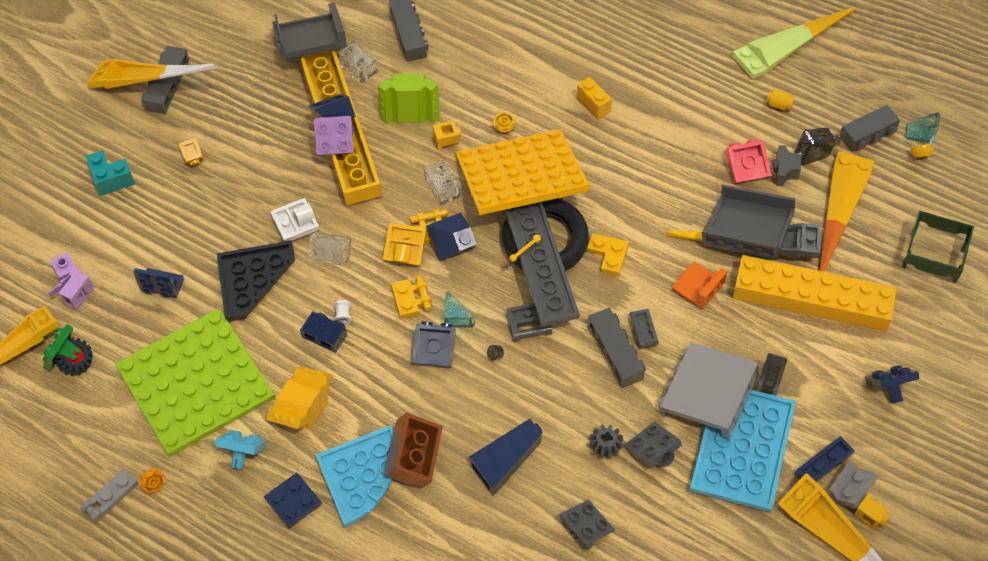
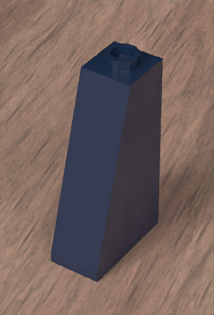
(505, 455)

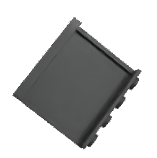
(310, 34)
(749, 222)

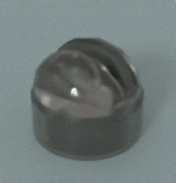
(494, 349)

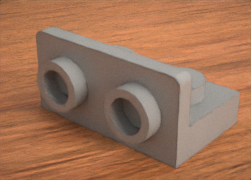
(852, 485)

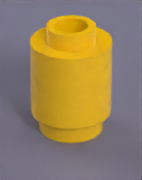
(780, 100)

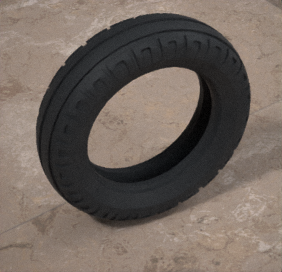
(572, 218)

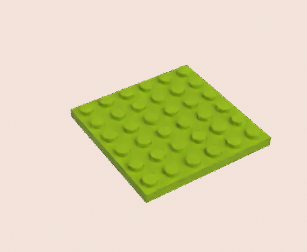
(194, 381)

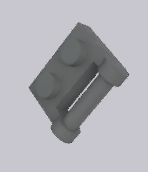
(524, 316)

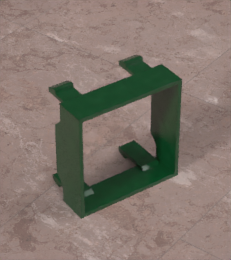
(946, 225)

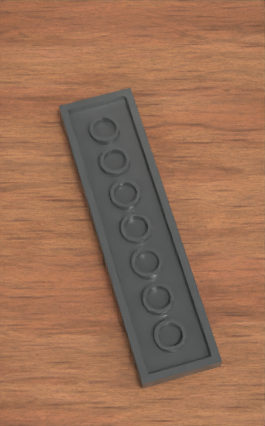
(542, 265)

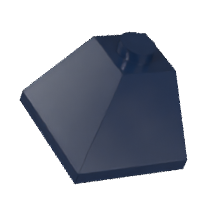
(334, 106)
(451, 236)

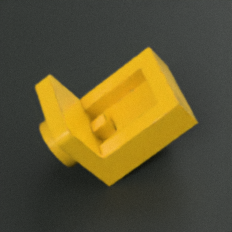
(191, 152)

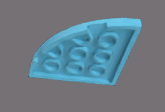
(357, 474)

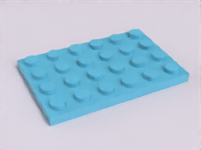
(749, 462)

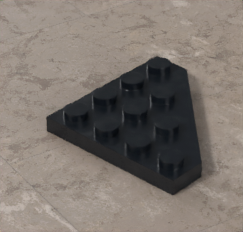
(250, 274)

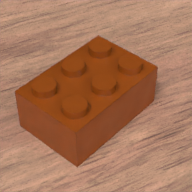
(413, 450)

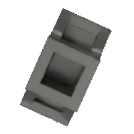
(786, 165)

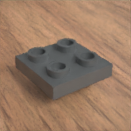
(654, 446)

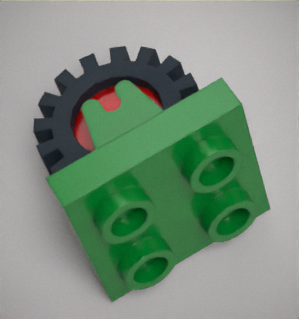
(67, 353)

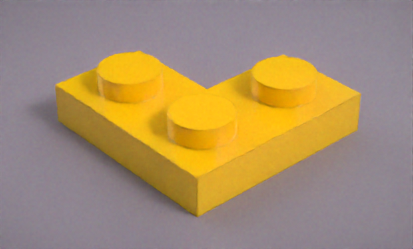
(612, 249)

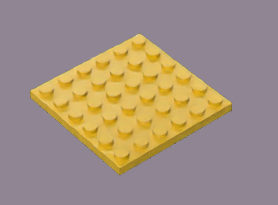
(521, 171)

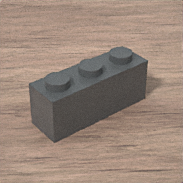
(869, 128)

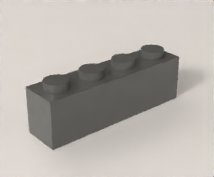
(408, 29)
(161, 91)
(616, 347)

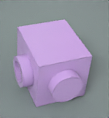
(63, 265)

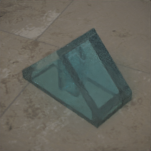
(923, 129)
(456, 313)

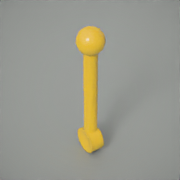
(536, 239)

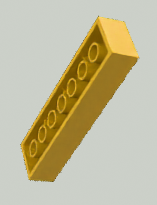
(815, 293)

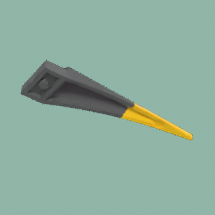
(800, 240)

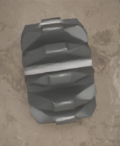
(606, 434)

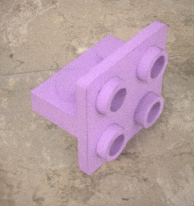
(333, 135)

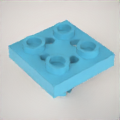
(241, 445)

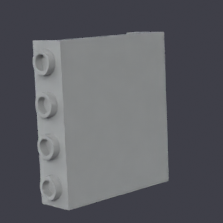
(710, 388)

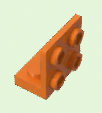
(700, 284)

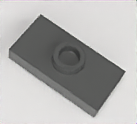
(643, 328)

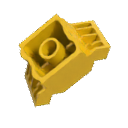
(301, 399)

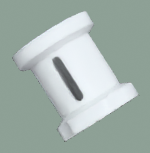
(342, 311)

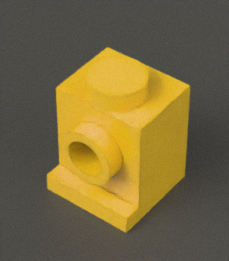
(446, 134)
(872, 512)

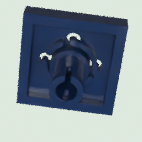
(892, 380)

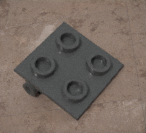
(586, 523)

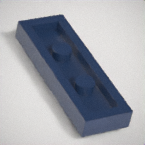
(826, 460)

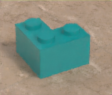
(109, 176)

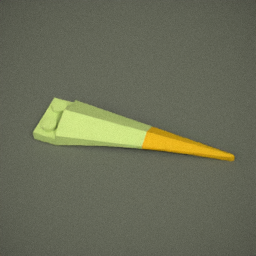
(765, 53)

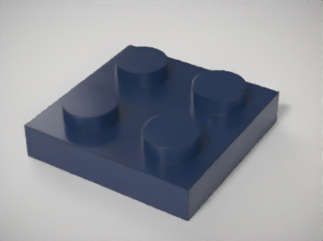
(292, 500)

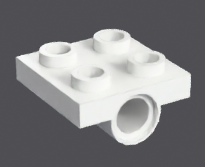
(295, 220)

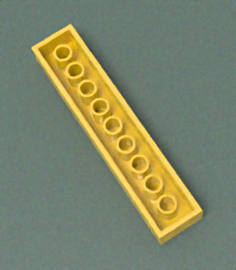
(356, 169)

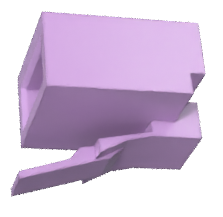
(74, 289)

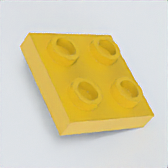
(405, 244)

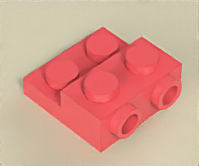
(748, 161)

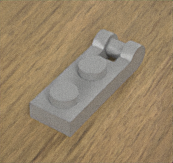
(109, 495)

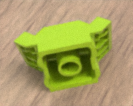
(408, 99)

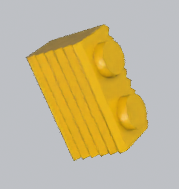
(594, 97)

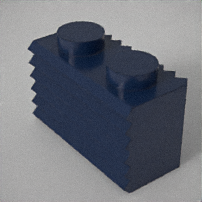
(324, 331)

